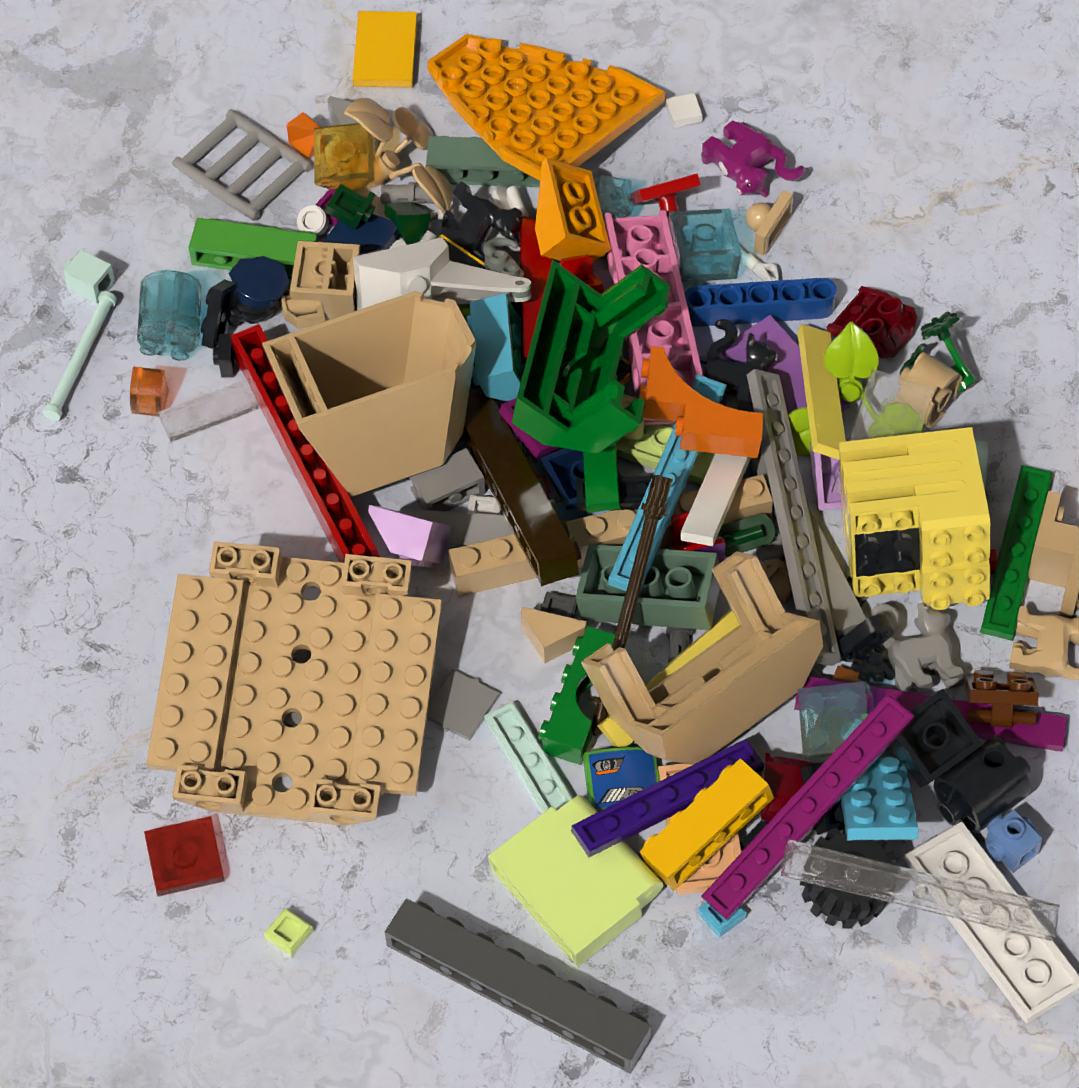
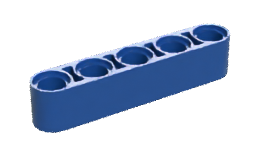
(775, 300)

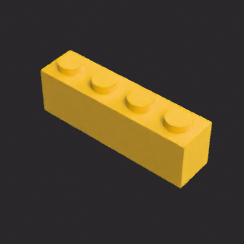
(706, 824)

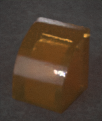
(148, 391)

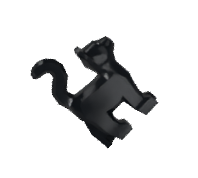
(477, 222)
(734, 374)

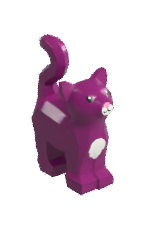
(745, 157)

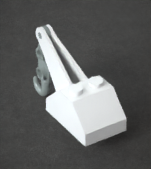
(427, 270)

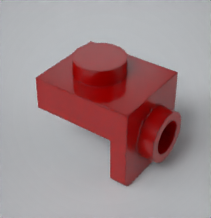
(582, 268)

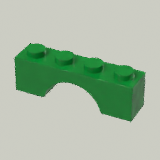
(568, 729)

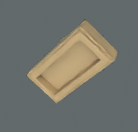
(768, 220)

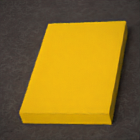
(384, 49)

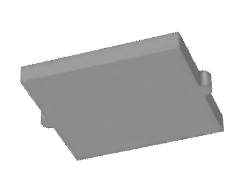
(461, 704)

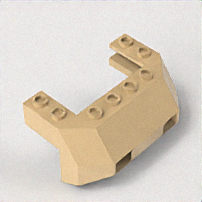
(723, 686)

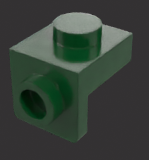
(350, 206)

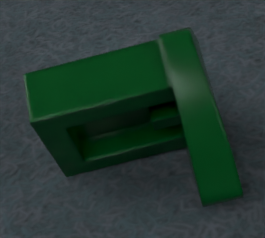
(409, 220)

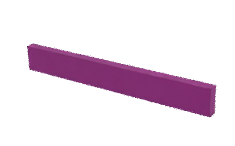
(1045, 734)
(808, 806)

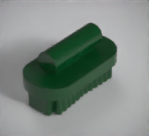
(747, 533)

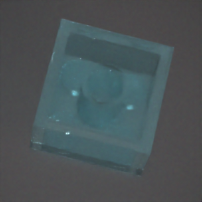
(705, 244)
(831, 715)

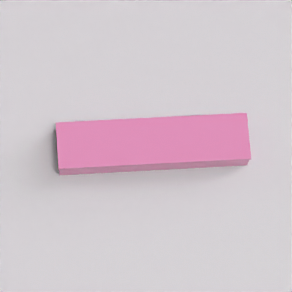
(649, 243)

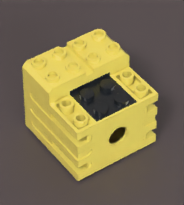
(916, 517)

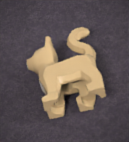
(1051, 651)

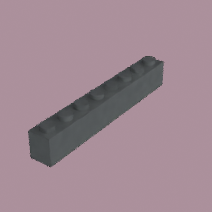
(519, 985)

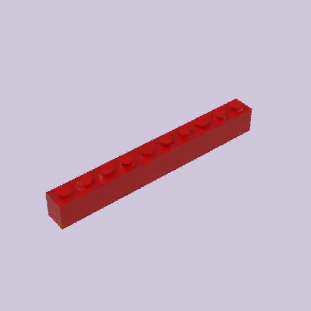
(321, 487)

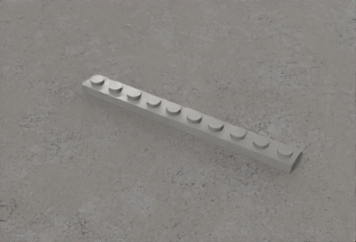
(792, 509)

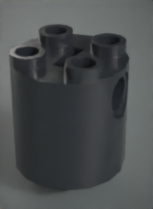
(982, 786)

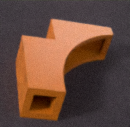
(699, 421)

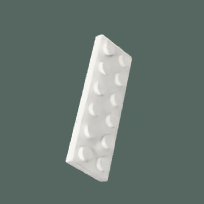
(1024, 967)

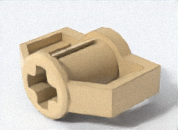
(294, 308)

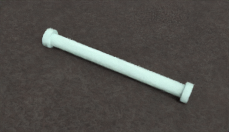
(53, 410)

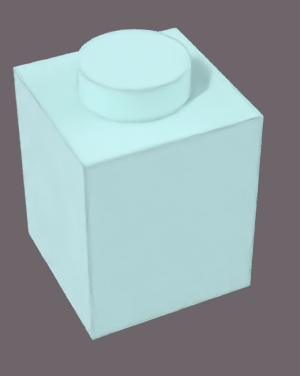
(88, 275)

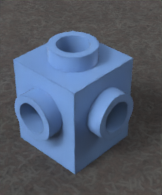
(1012, 840)

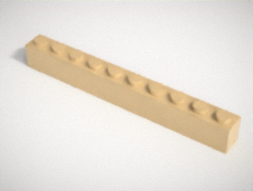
(503, 562)

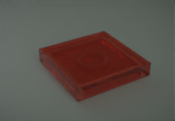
(184, 856)

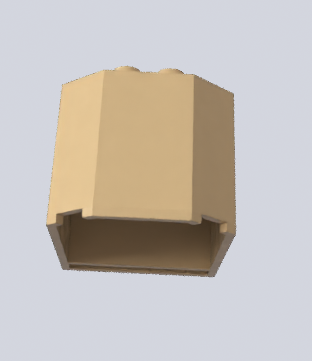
(379, 387)

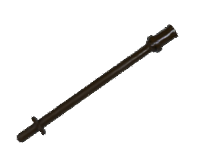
(653, 512)

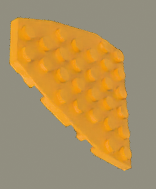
(537, 102)

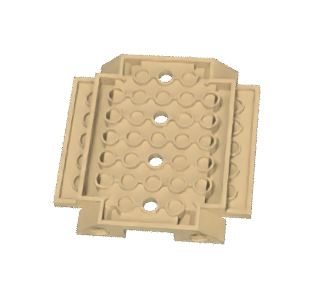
(235, 680)

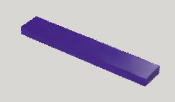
(658, 800)

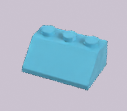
(497, 347)

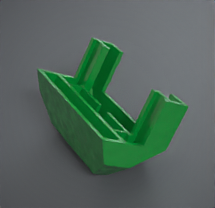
(573, 358)

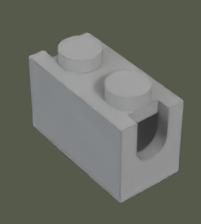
(448, 484)

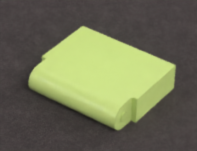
(573, 896)

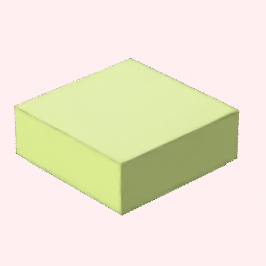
(288, 932)

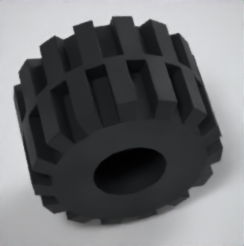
(841, 904)

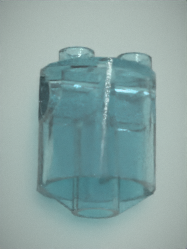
(169, 314)

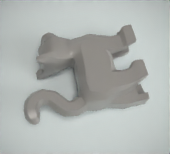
(920, 654)

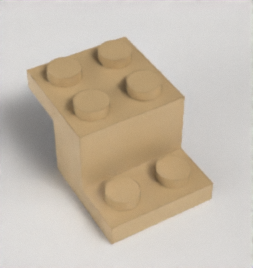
(326, 275)
(1057, 554)

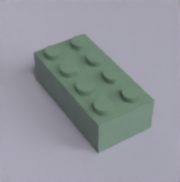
(675, 593)

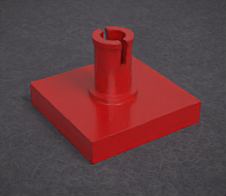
(666, 192)

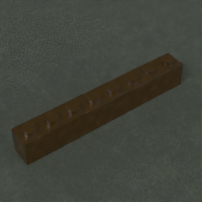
(519, 492)

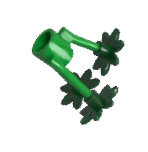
(940, 328)

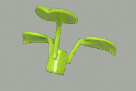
(849, 359)

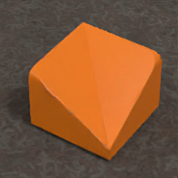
(301, 134)

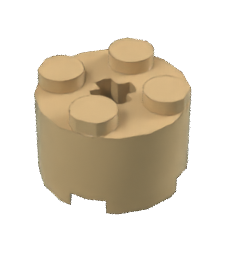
(939, 376)

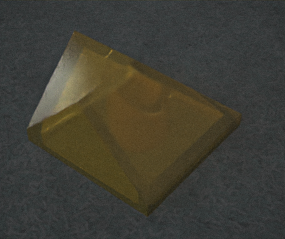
(343, 156)

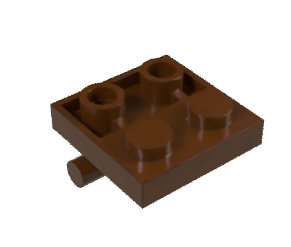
(1002, 694)

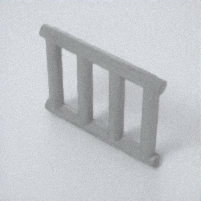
(254, 135)

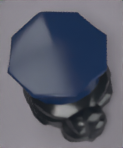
(257, 289)

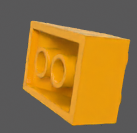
(569, 213)

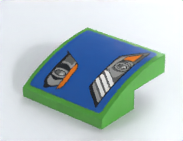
(617, 774)

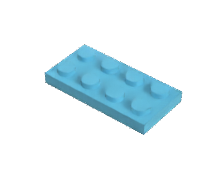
(880, 804)

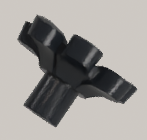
(873, 666)

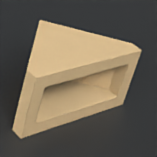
(551, 633)

